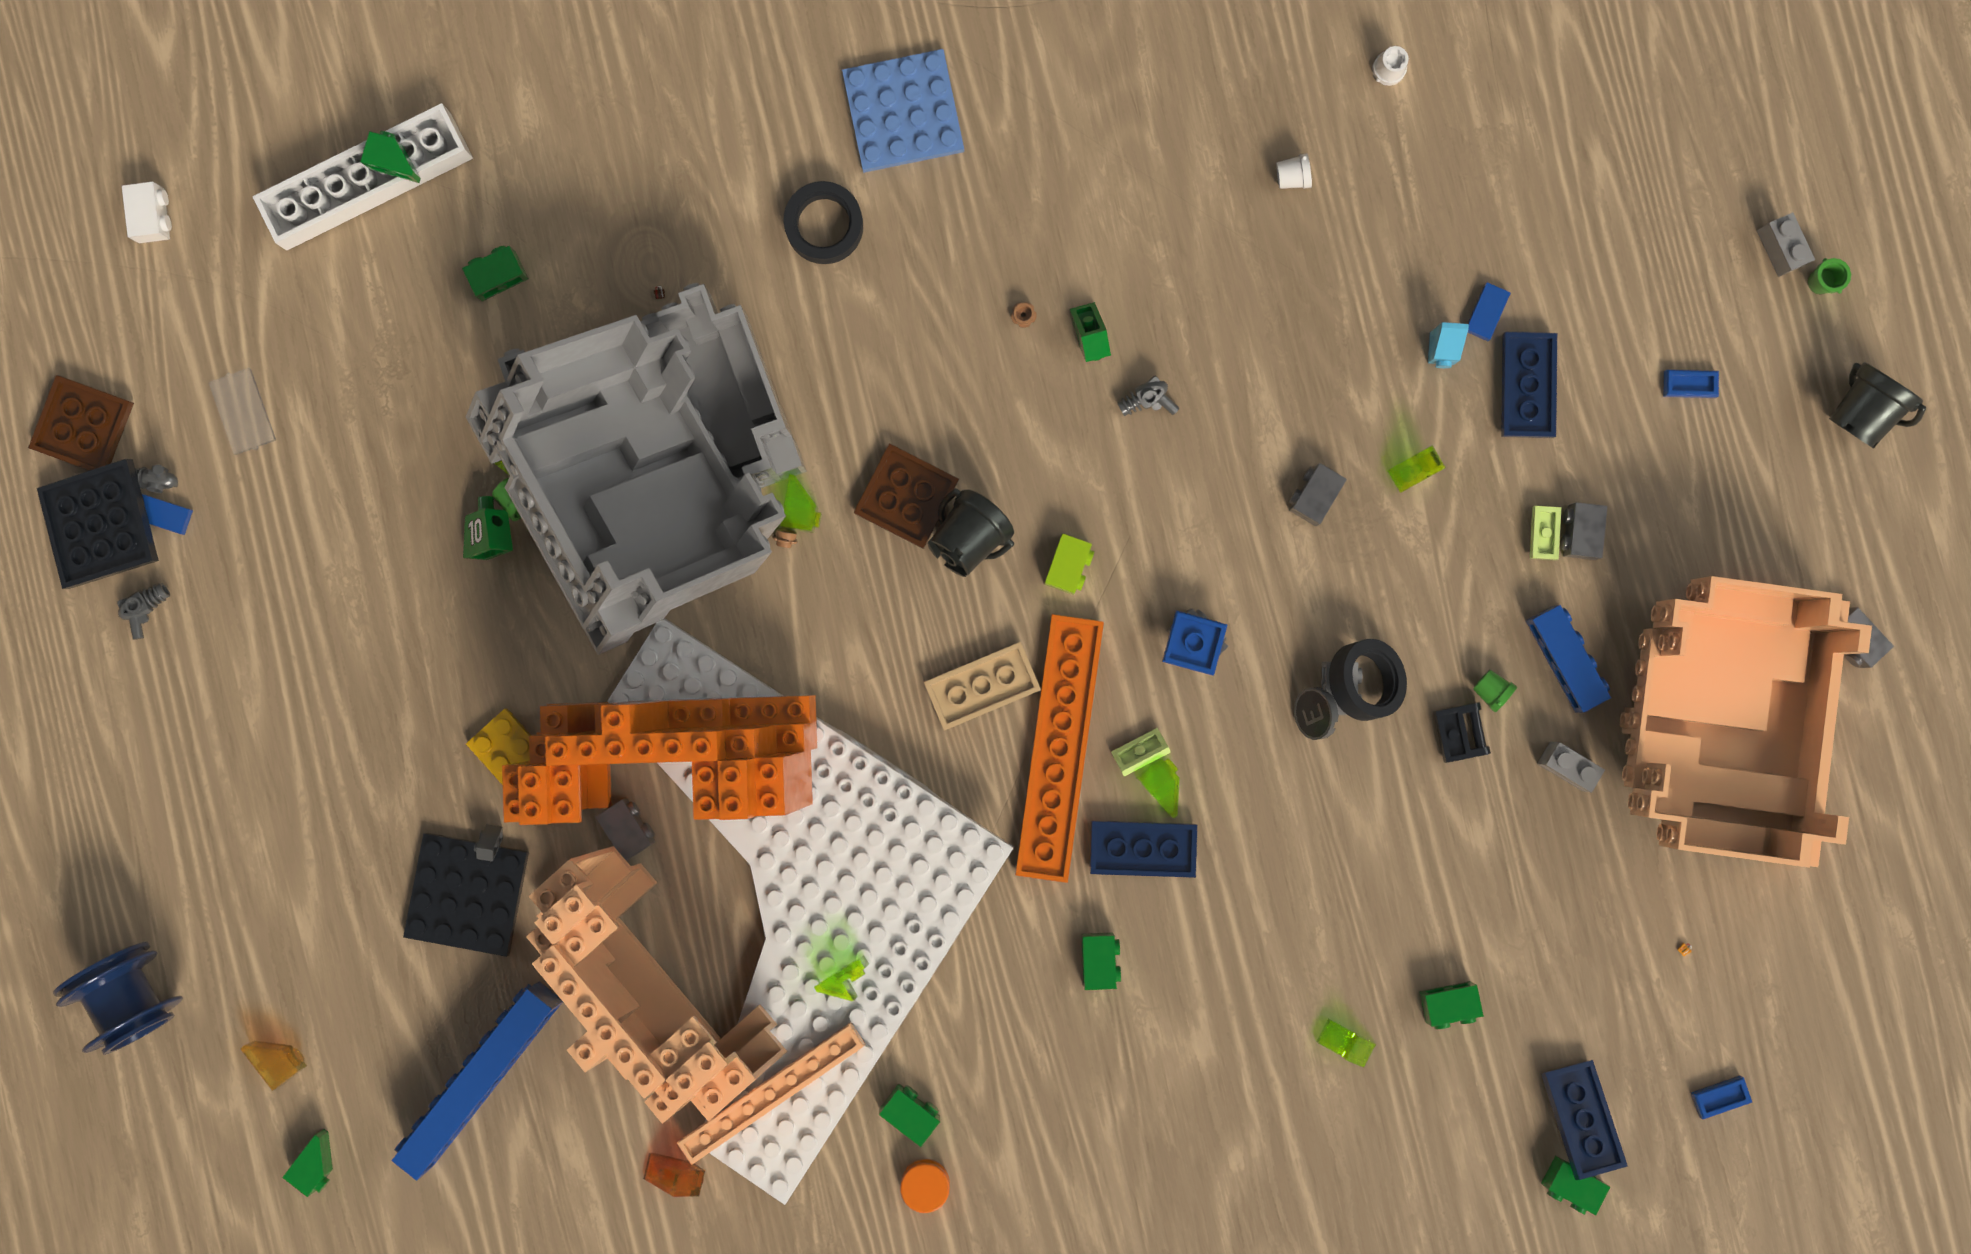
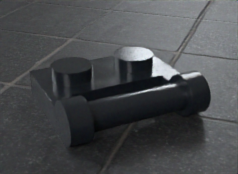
(1453, 732)

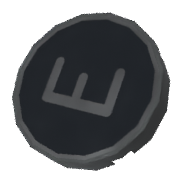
(1316, 713)

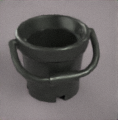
(1875, 405)
(970, 532)

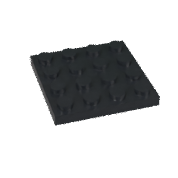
(97, 524)
(465, 898)

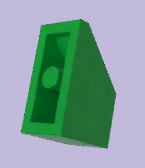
(388, 156)
(1090, 332)
(312, 1166)

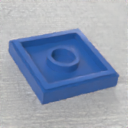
(1194, 643)

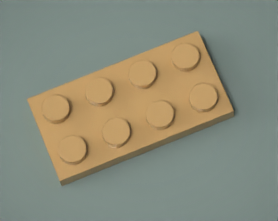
(982, 686)

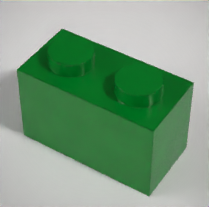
(495, 272)
(1100, 961)
(1451, 1005)
(910, 1114)
(1584, 1194)

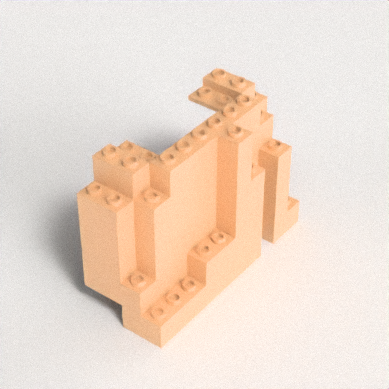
(1740, 719)
(629, 1001)

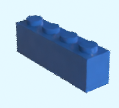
(1568, 658)

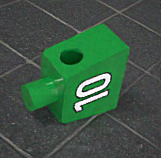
(486, 531)

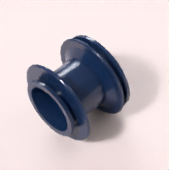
(118, 998)

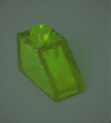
(799, 508)
(1163, 784)

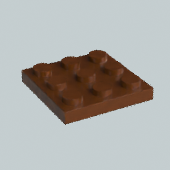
(80, 424)
(905, 496)

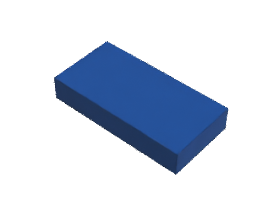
(1487, 311)
(1691, 384)
(167, 514)
(1721, 1097)

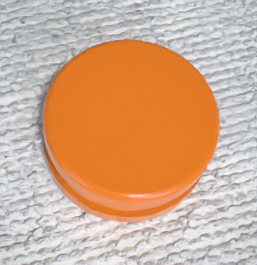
(925, 1186)

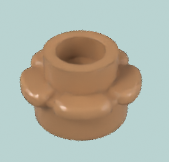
(1020, 308)
(785, 537)

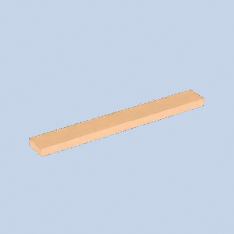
(771, 1093)

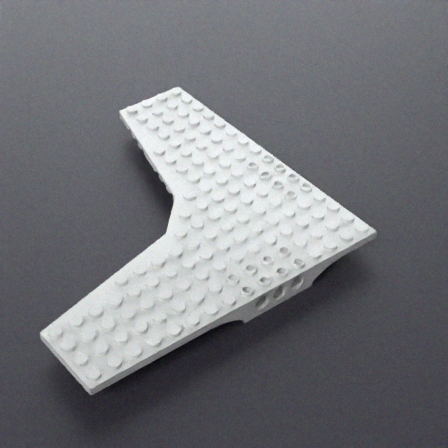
(855, 874)

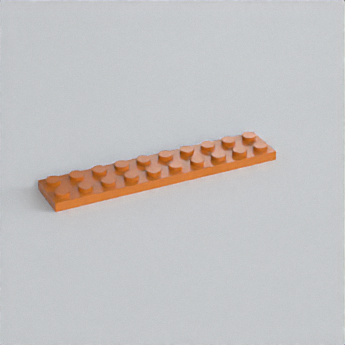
(1059, 748)

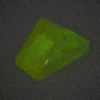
(1416, 469)
(838, 983)
(1346, 1043)

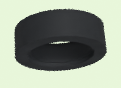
(809, 194)
(1392, 673)

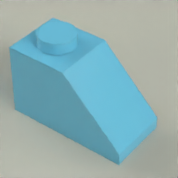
(1447, 344)

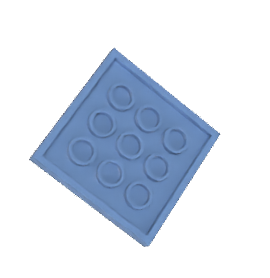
(903, 110)

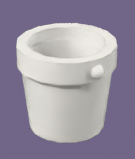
(1390, 66)
(1294, 172)

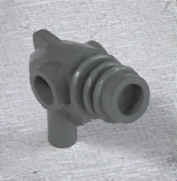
(1148, 394)
(156, 478)
(139, 605)

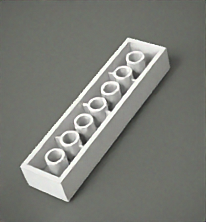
(346, 187)

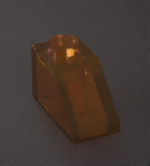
(674, 1175)

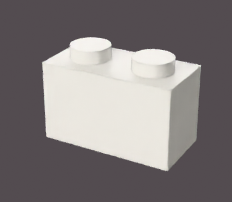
(146, 212)

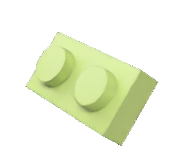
(1545, 533)
(1140, 752)

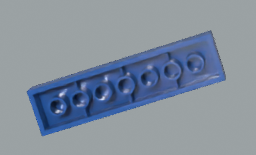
(476, 1081)

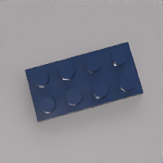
(1529, 385)
(1143, 849)
(1584, 1120)

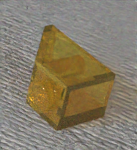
(274, 1061)

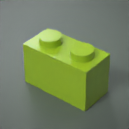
(1068, 564)

